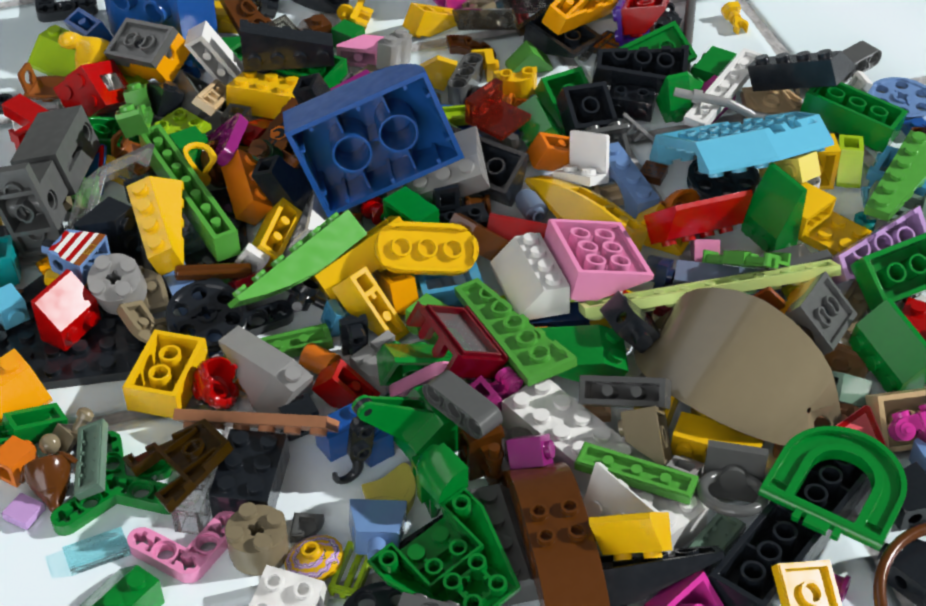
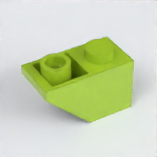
(850, 162)

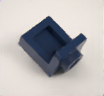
(662, 270)

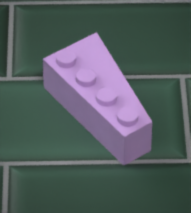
(895, 231)

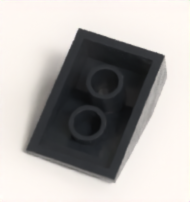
(565, 45)

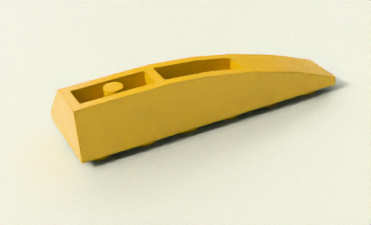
(579, 203)

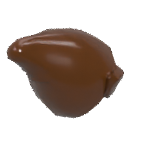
(49, 477)

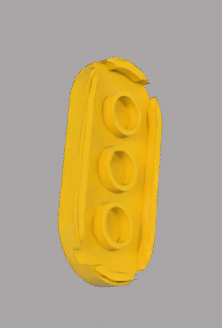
(426, 248)

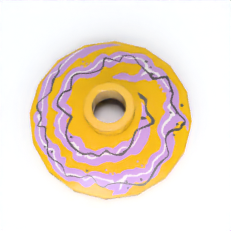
(315, 557)

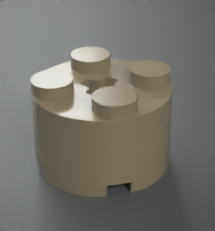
(257, 538)

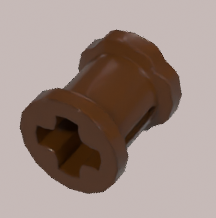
(486, 201)

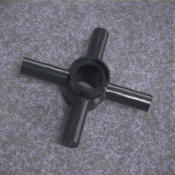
(304, 295)

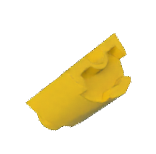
(520, 83)

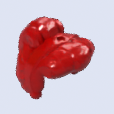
(215, 383)

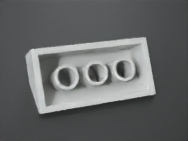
(531, 278)

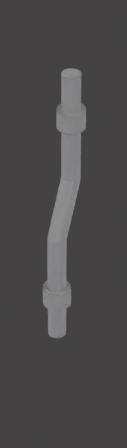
(697, 96)

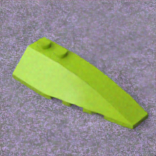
(57, 61)

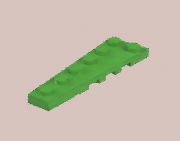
(901, 178)
(527, 347)

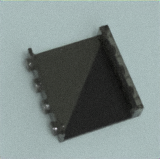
(507, 15)

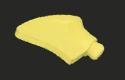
(396, 485)

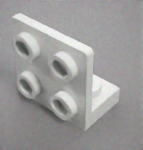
(587, 159)
(288, 588)

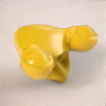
(87, 48)

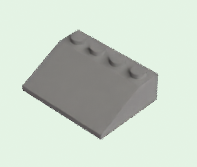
(468, 172)

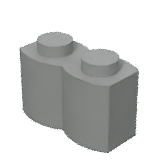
(394, 49)

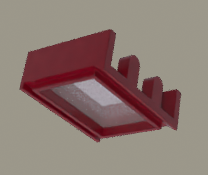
(464, 335)

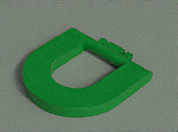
(849, 445)

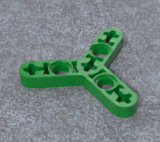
(108, 498)

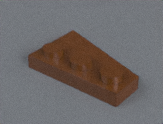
(242, 10)

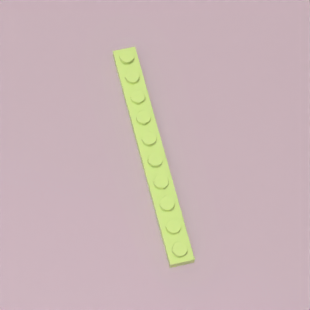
(746, 283)

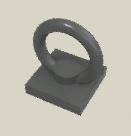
(733, 474)

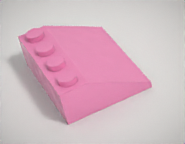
(595, 257)

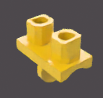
(360, 14)

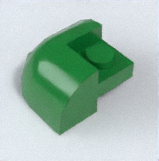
(439, 474)

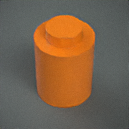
(316, 358)

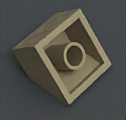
(647, 432)

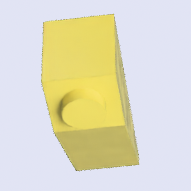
(800, 167)

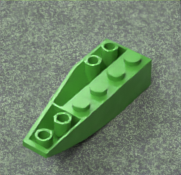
(306, 259)

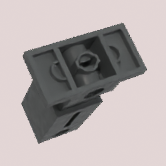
(43, 173)

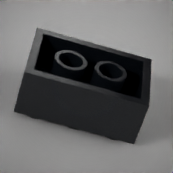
(250, 471)

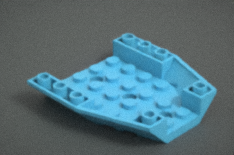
(738, 146)

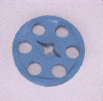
(903, 98)

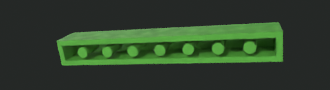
(199, 204)

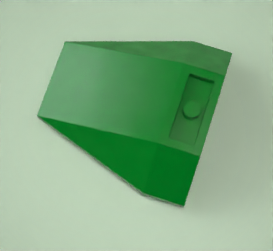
(452, 559)

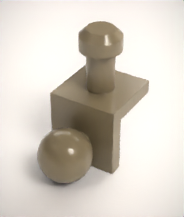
(65, 435)

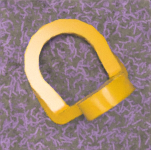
(203, 175)

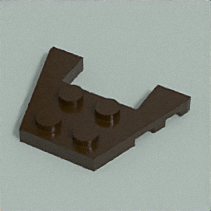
(190, 454)

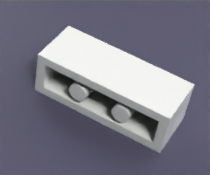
(213, 53)

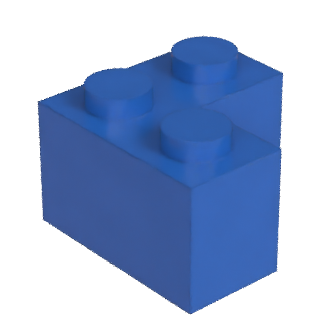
(335, 444)

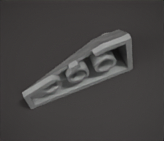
(264, 371)

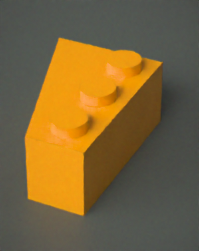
(571, 14)

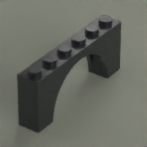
(276, 176)

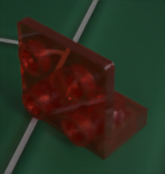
(492, 114)

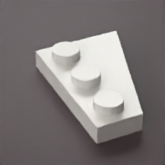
(612, 496)

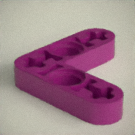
(229, 137)

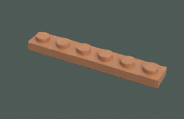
(265, 422)

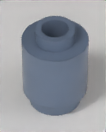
(531, 205)

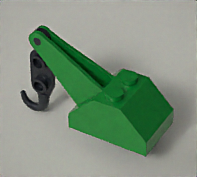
(408, 419)

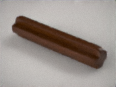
(207, 271)

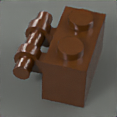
(482, 455)

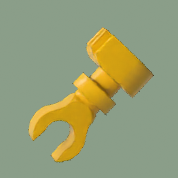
(731, 12)

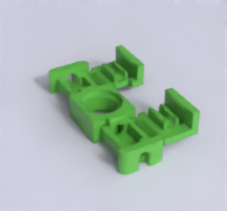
(747, 259)

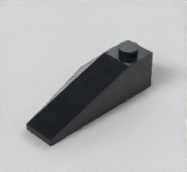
(639, 578)

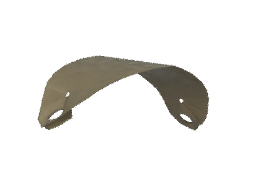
(742, 365)

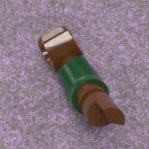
(263, 148)

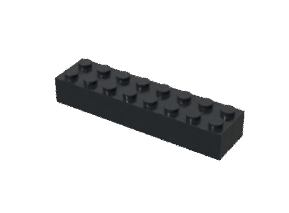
(773, 538)

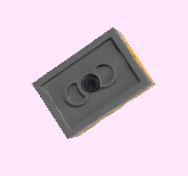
(148, 50)
(820, 311)

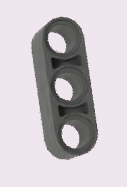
(864, 56)
(464, 78)
(462, 404)

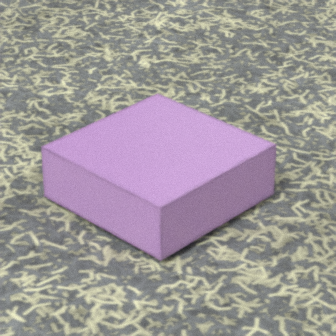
(23, 511)

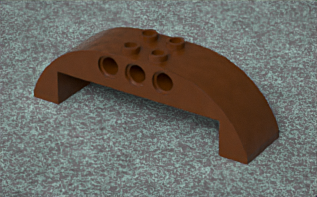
(557, 536)

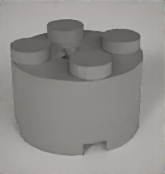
(116, 281)

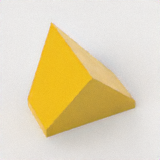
(439, 71)

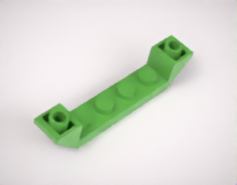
(137, 114)

